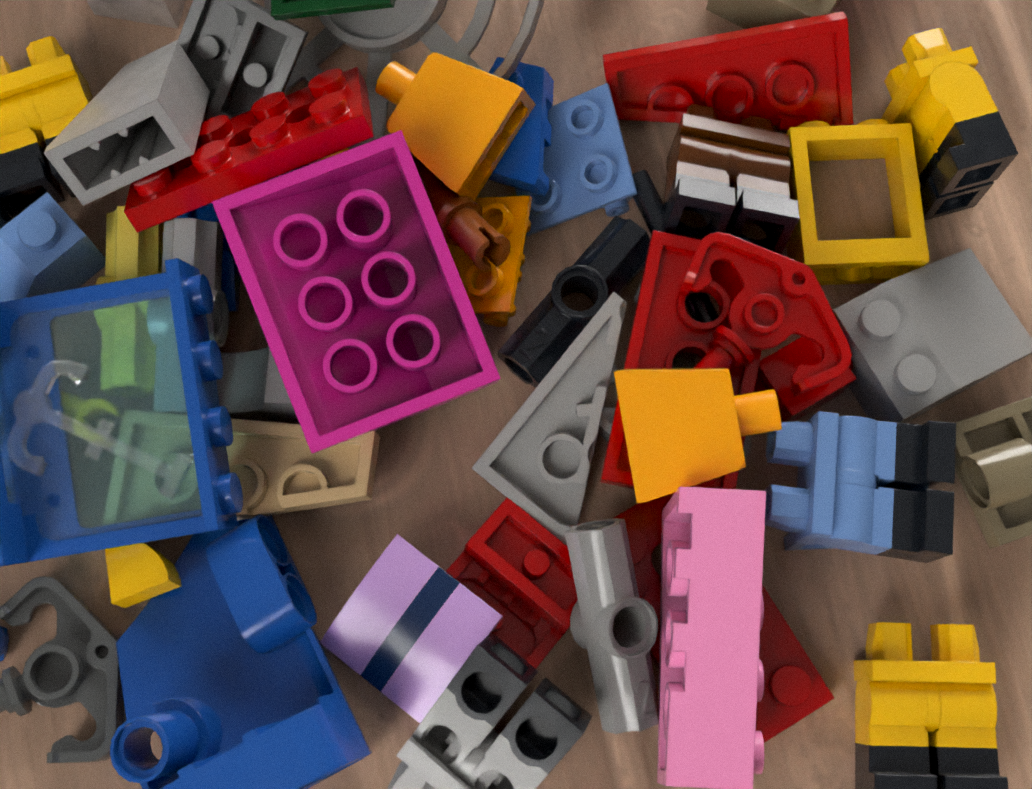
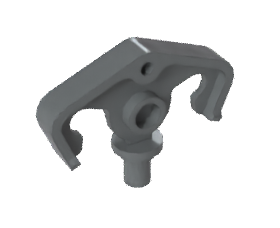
(67, 670)

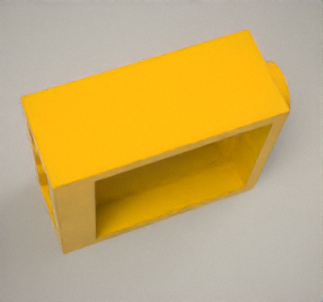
(858, 259)

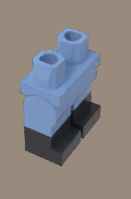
(866, 485)

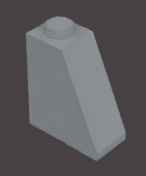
(133, 125)

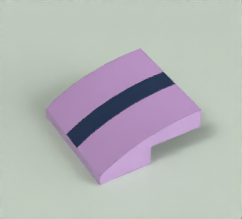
(409, 628)

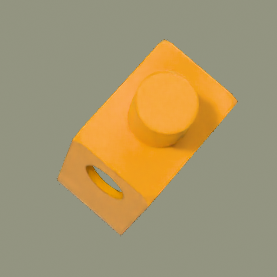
(454, 118)
(687, 426)

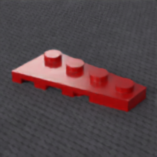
(770, 71)

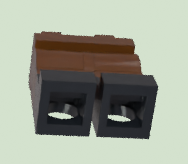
(729, 178)

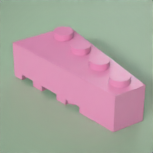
(711, 638)

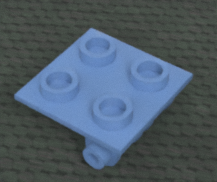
(584, 163)

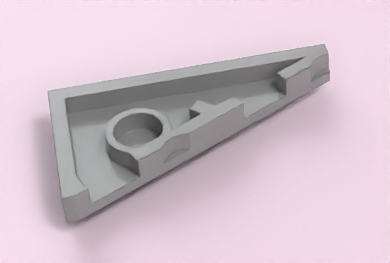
(550, 441)

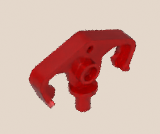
(775, 302)

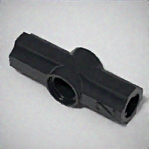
(552, 326)

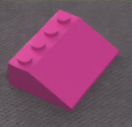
(356, 291)

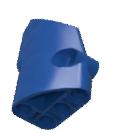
(232, 675)

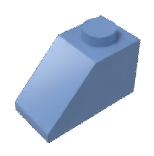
(45, 252)

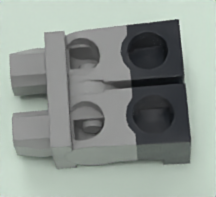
(457, 736)

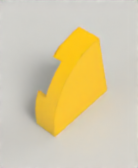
(138, 574)

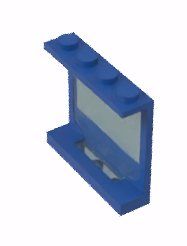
(147, 377)

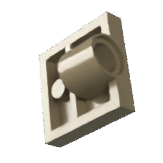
(996, 470)

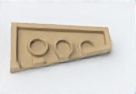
(285, 477)

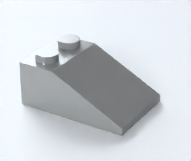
(929, 337)

